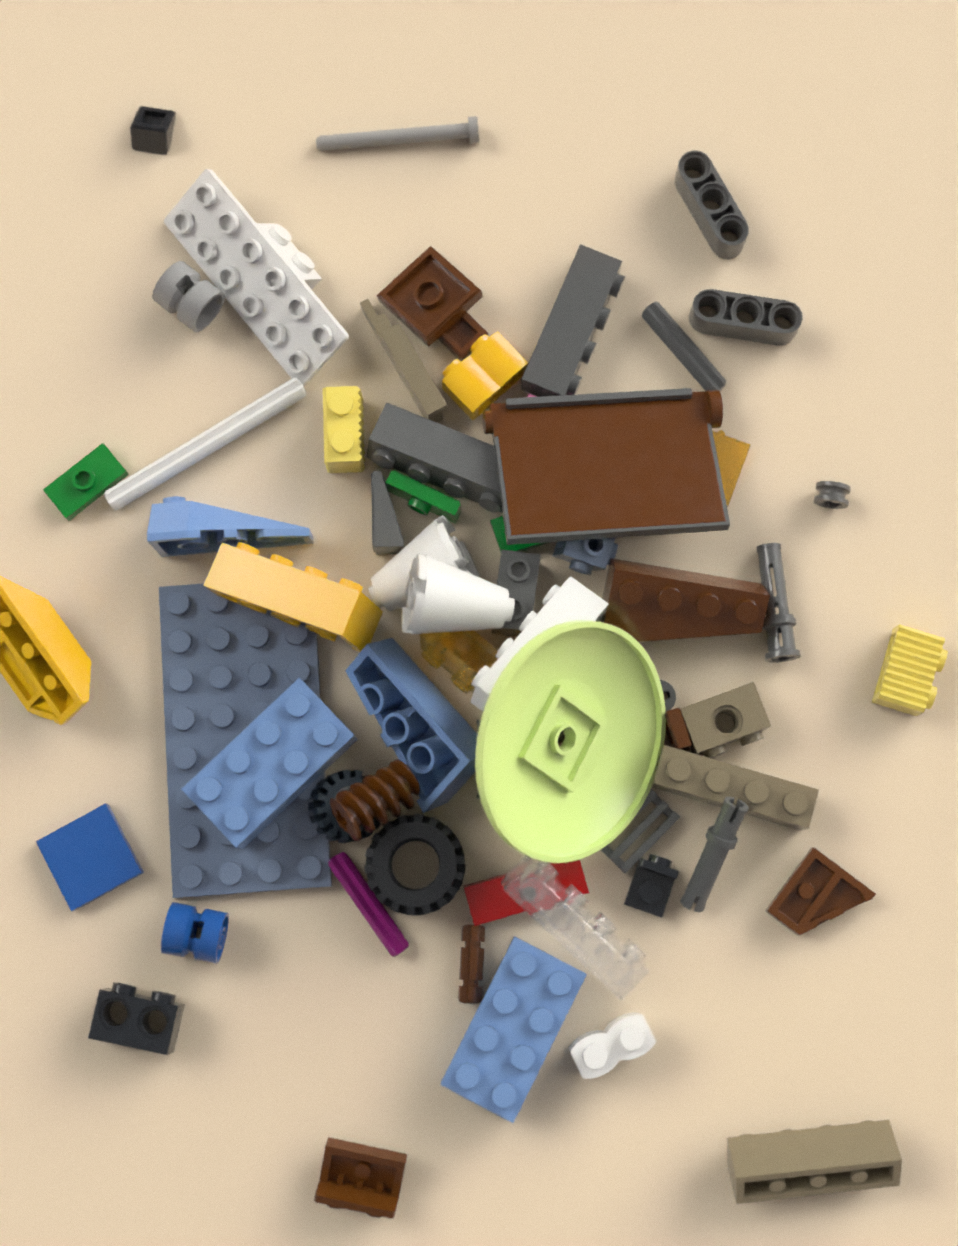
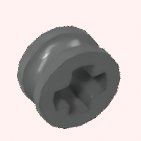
(832, 494)

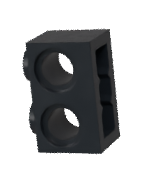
(135, 1030)

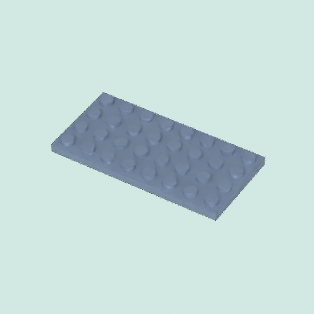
(217, 678)

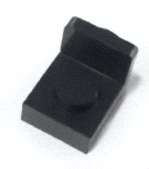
(651, 885)

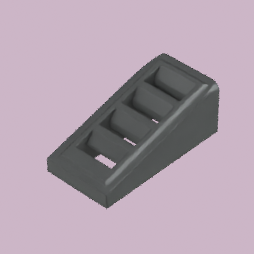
(385, 527)

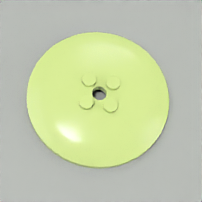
(612, 709)

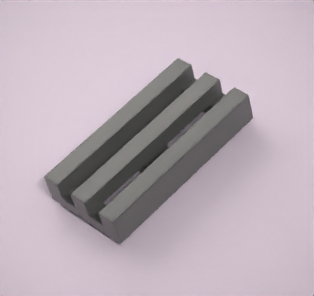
(661, 807)

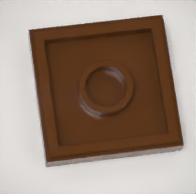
(429, 296)

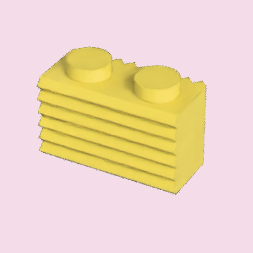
(343, 429)
(910, 670)

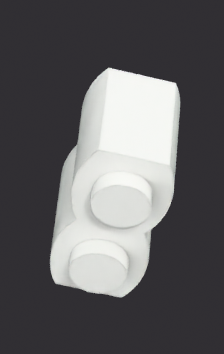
(622, 1039)

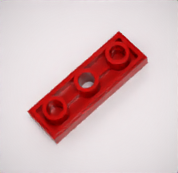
(490, 901)

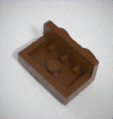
(360, 1178)

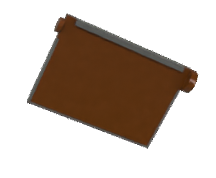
(608, 465)

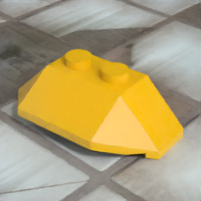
(41, 655)

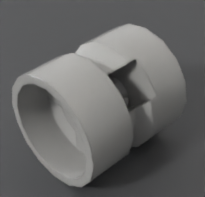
(183, 293)

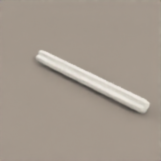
(205, 444)

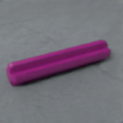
(368, 904)

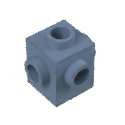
(586, 554)

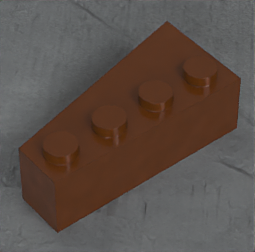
(680, 604)

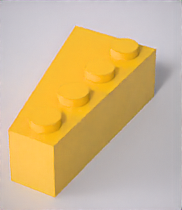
(294, 594)

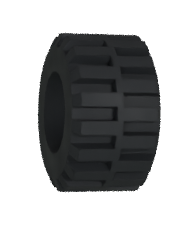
(390, 839)

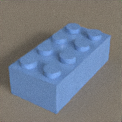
(269, 764)
(513, 1029)

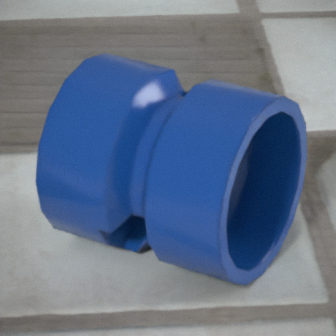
(181, 929)

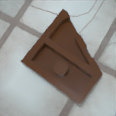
(816, 894)

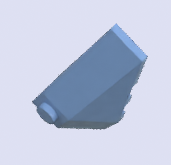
(198, 528)

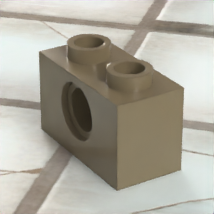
(741, 704)

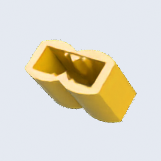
(484, 374)

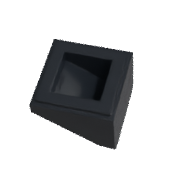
(152, 130)

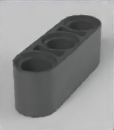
(711, 187)
(762, 310)

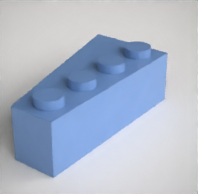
(415, 721)

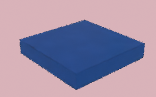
(89, 857)

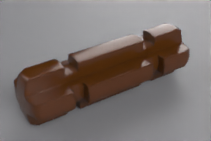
(471, 964)

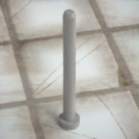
(400, 136)

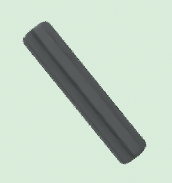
(683, 347)

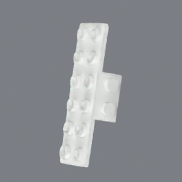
(259, 275)

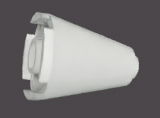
(434, 542)
(451, 600)

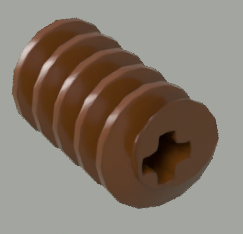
(374, 797)

